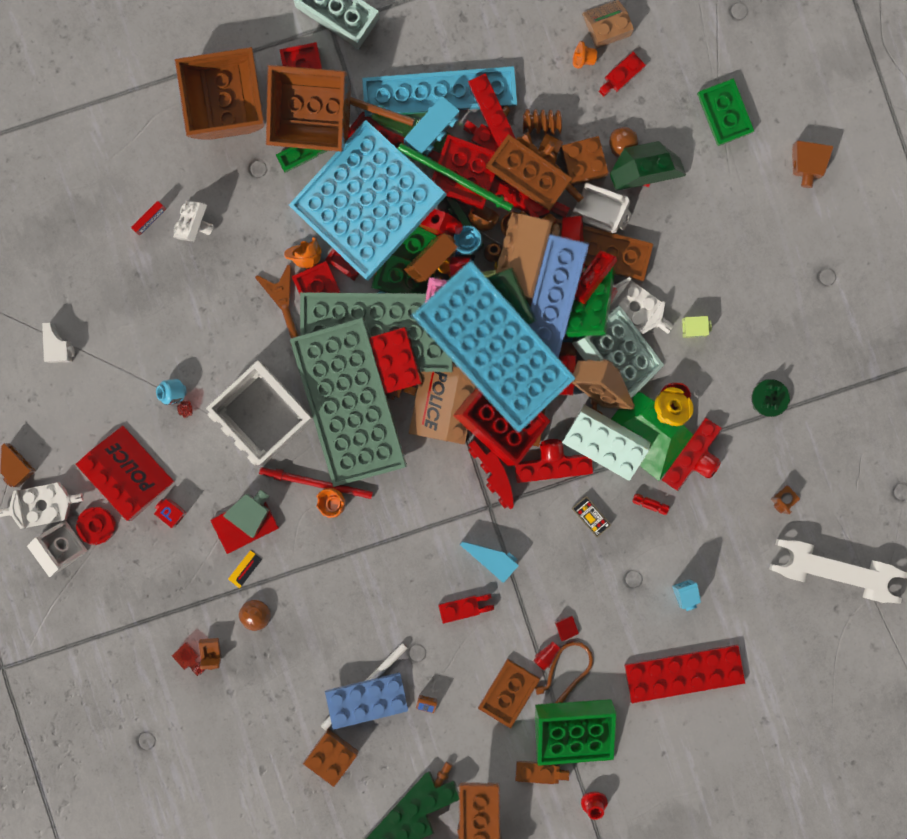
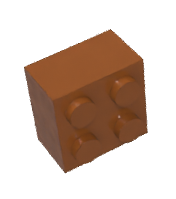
(584, 160)
(331, 757)

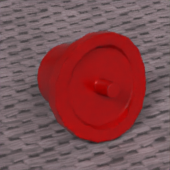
(594, 804)

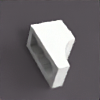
(54, 347)

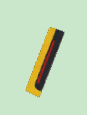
(244, 569)

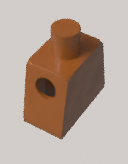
(810, 161)

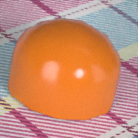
(330, 502)

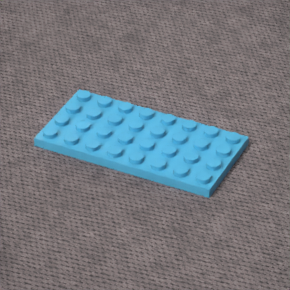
(493, 346)

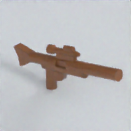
(549, 156)

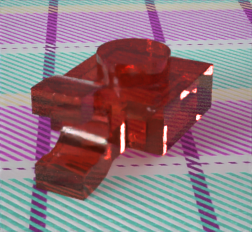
(186, 657)

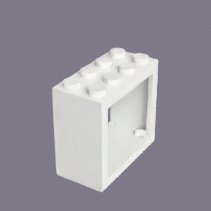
(230, 428)

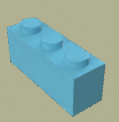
(432, 127)

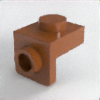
(210, 653)

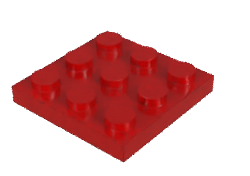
(469, 162)

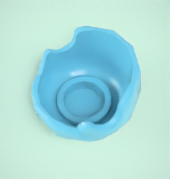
(468, 240)

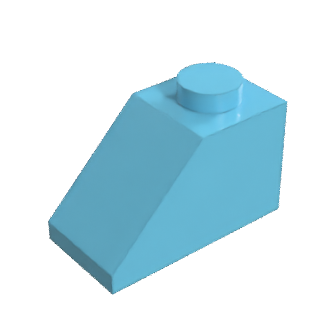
(687, 594)

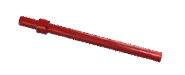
(279, 474)

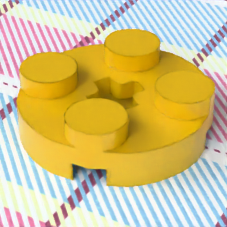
(665, 411)

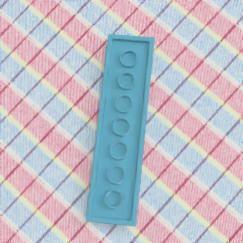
(421, 91)

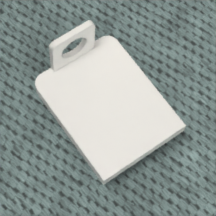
(603, 208)

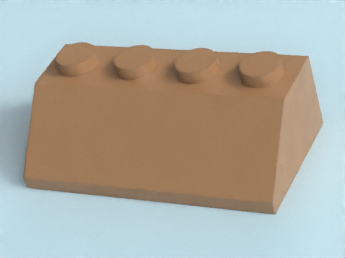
(525, 249)

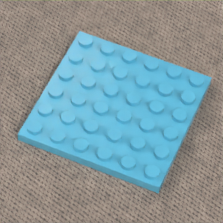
(367, 200)

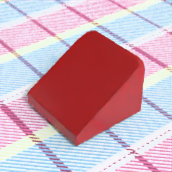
(566, 628)

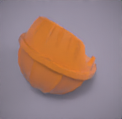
(305, 254)

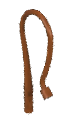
(540, 690)

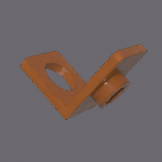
(782, 507)

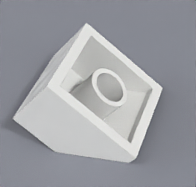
(57, 548)

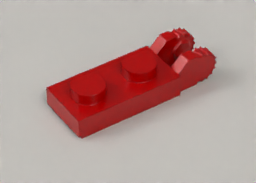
(463, 608)

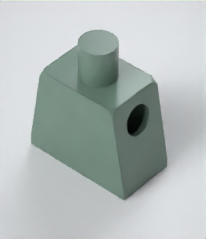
(249, 513)

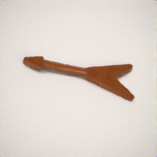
(281, 295)

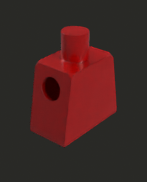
(446, 224)

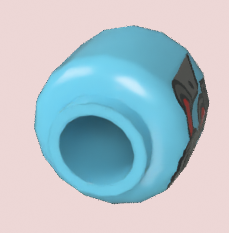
(171, 391)

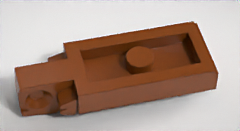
(545, 774)

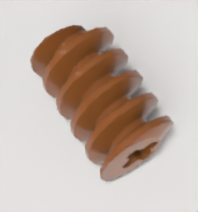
(542, 121)

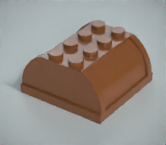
(220, 94)
(308, 108)

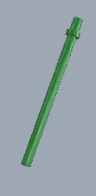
(499, 201)

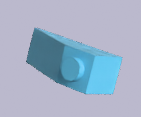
(496, 561)

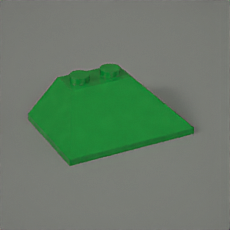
(665, 439)

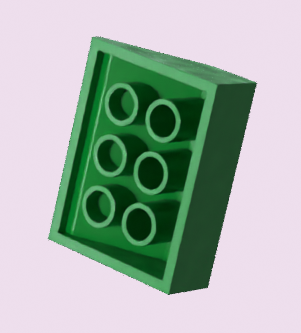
(575, 732)

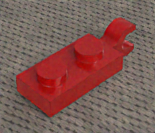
(622, 74)
(481, 135)

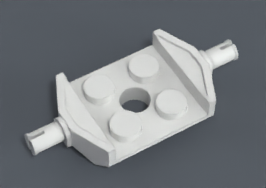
(650, 310)
(25, 505)

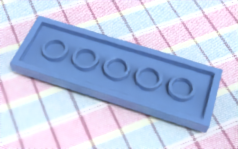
(557, 289)

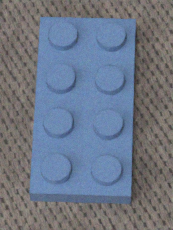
(366, 700)

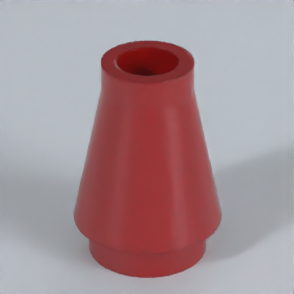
(546, 656)

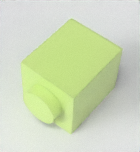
(696, 326)

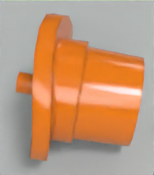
(584, 55)

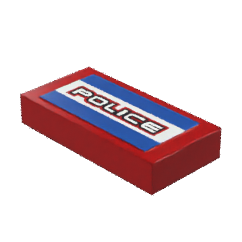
(148, 218)

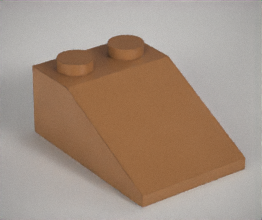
(602, 384)

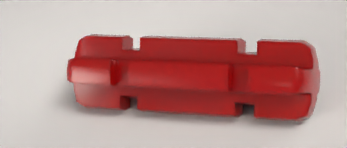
(650, 504)

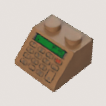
(608, 24)

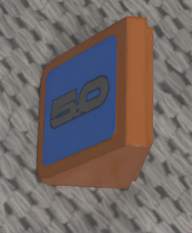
(426, 704)

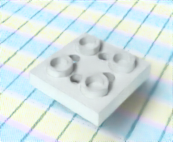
(191, 221)

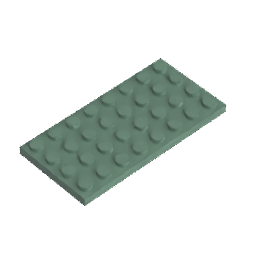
(381, 314)
(348, 402)

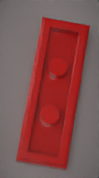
(594, 275)

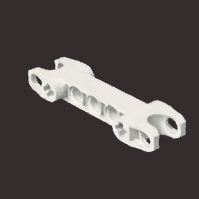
(873, 580)

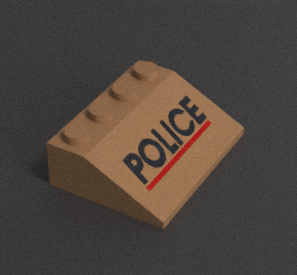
(437, 402)

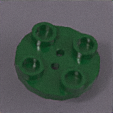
(769, 407)

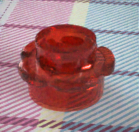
(185, 409)

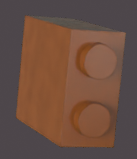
(431, 257)

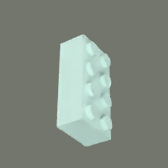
(346, 18)
(606, 442)

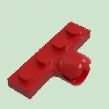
(695, 456)
(553, 464)

